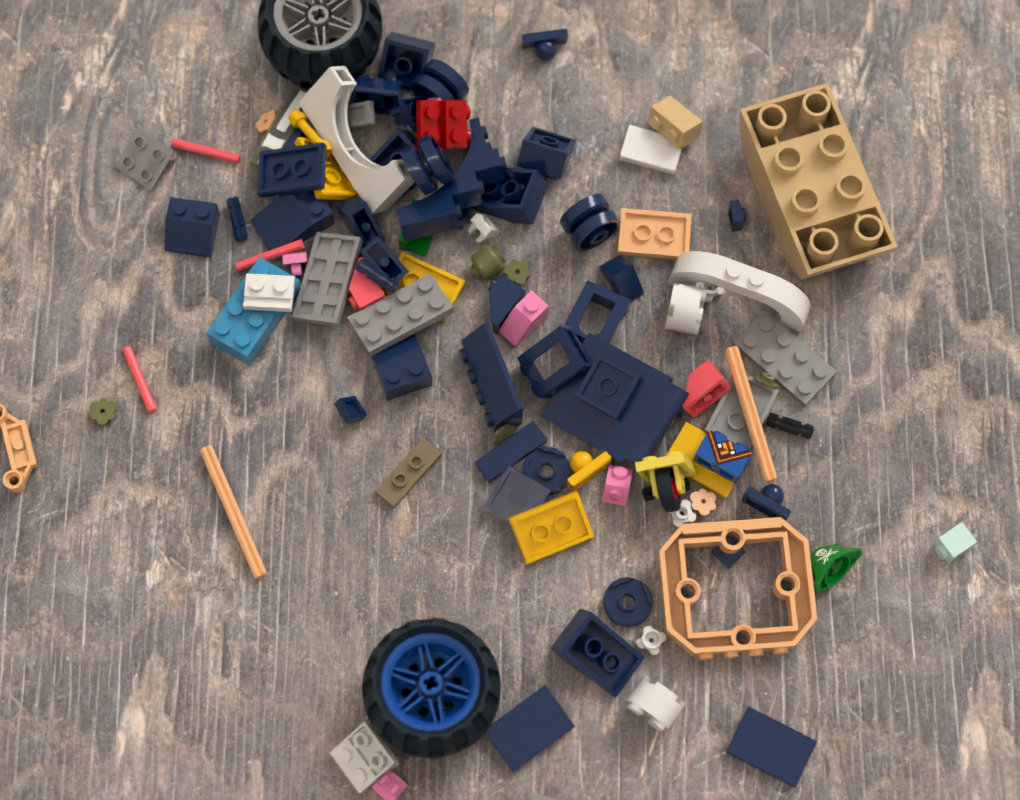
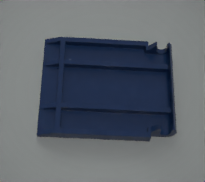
(642, 422)

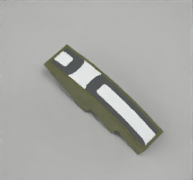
(281, 127)

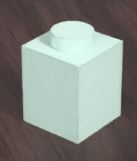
(954, 543)

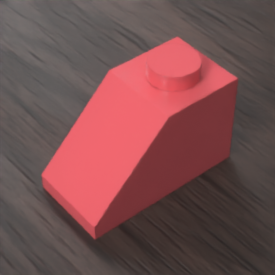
(363, 291)
(704, 388)

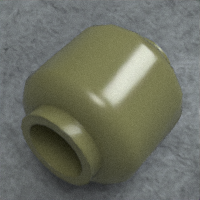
(487, 262)

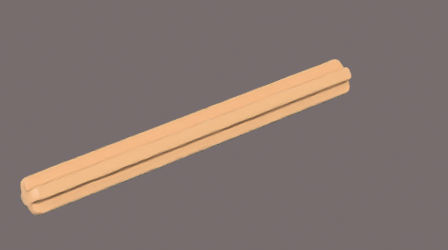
(750, 414)
(233, 512)

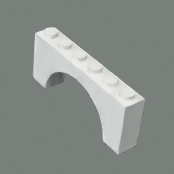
(327, 110)

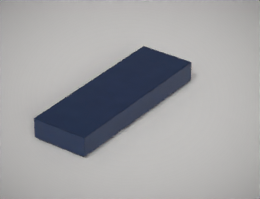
(511, 451)

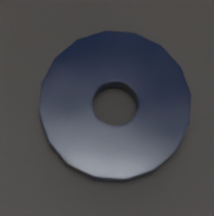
(548, 457)
(627, 616)

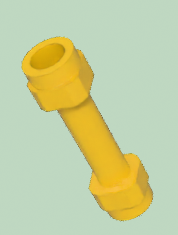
(298, 119)

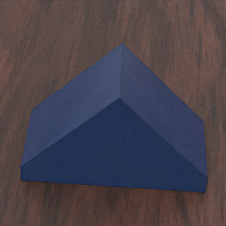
(622, 277)

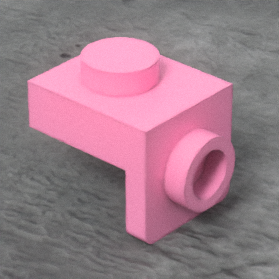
(617, 485)

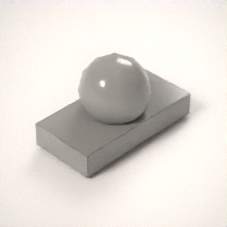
(361, 114)

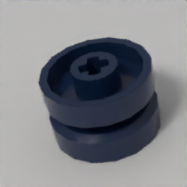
(439, 81)
(428, 164)
(590, 222)

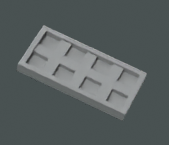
(327, 279)
(400, 314)
(785, 357)

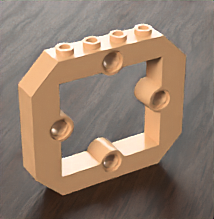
(796, 570)

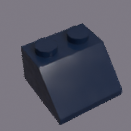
(404, 57)
(384, 92)
(546, 152)
(191, 227)

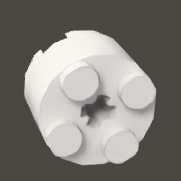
(685, 308)
(655, 703)

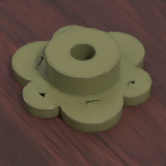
(521, 267)
(766, 379)
(97, 409)
(502, 434)

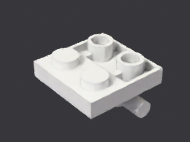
(364, 757)

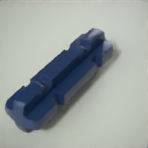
(237, 219)
(377, 276)

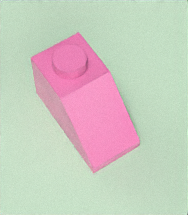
(524, 319)

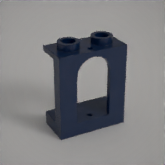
(605, 298)
(578, 361)

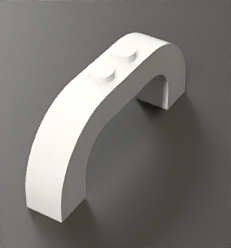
(746, 281)

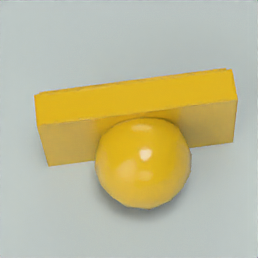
(586, 468)

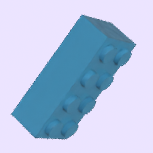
(246, 331)

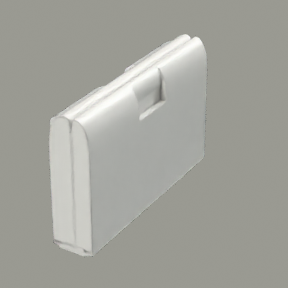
(649, 150)

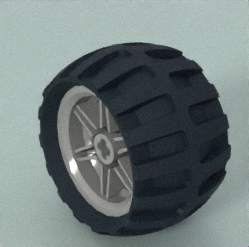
(320, 26)

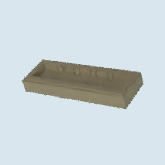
(408, 473)

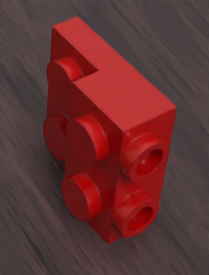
(444, 121)

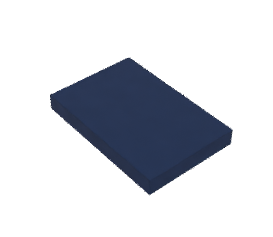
(292, 170)
(529, 728)
(771, 747)

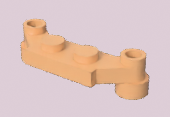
(19, 451)

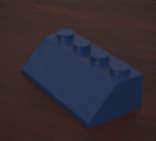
(491, 378)

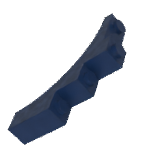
(443, 207)

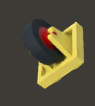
(667, 477)

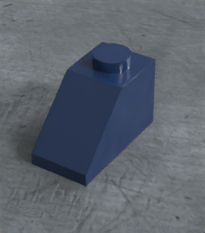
(360, 220)
(382, 257)
(503, 297)

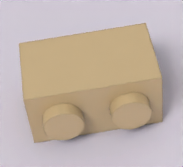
(674, 122)

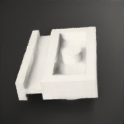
(269, 292)

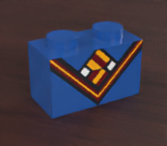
(722, 456)

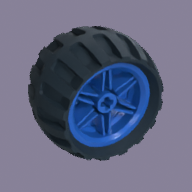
(440, 731)

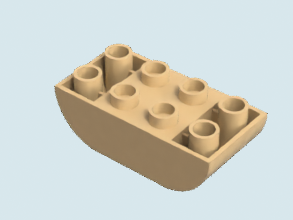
(813, 182)

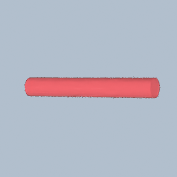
(207, 151)
(270, 255)
(139, 379)

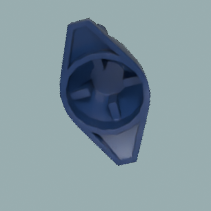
(405, 114)

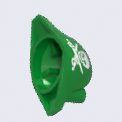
(831, 564)

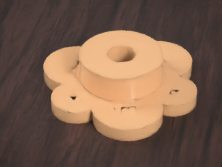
(265, 121)
(707, 498)

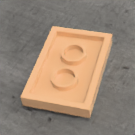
(653, 233)

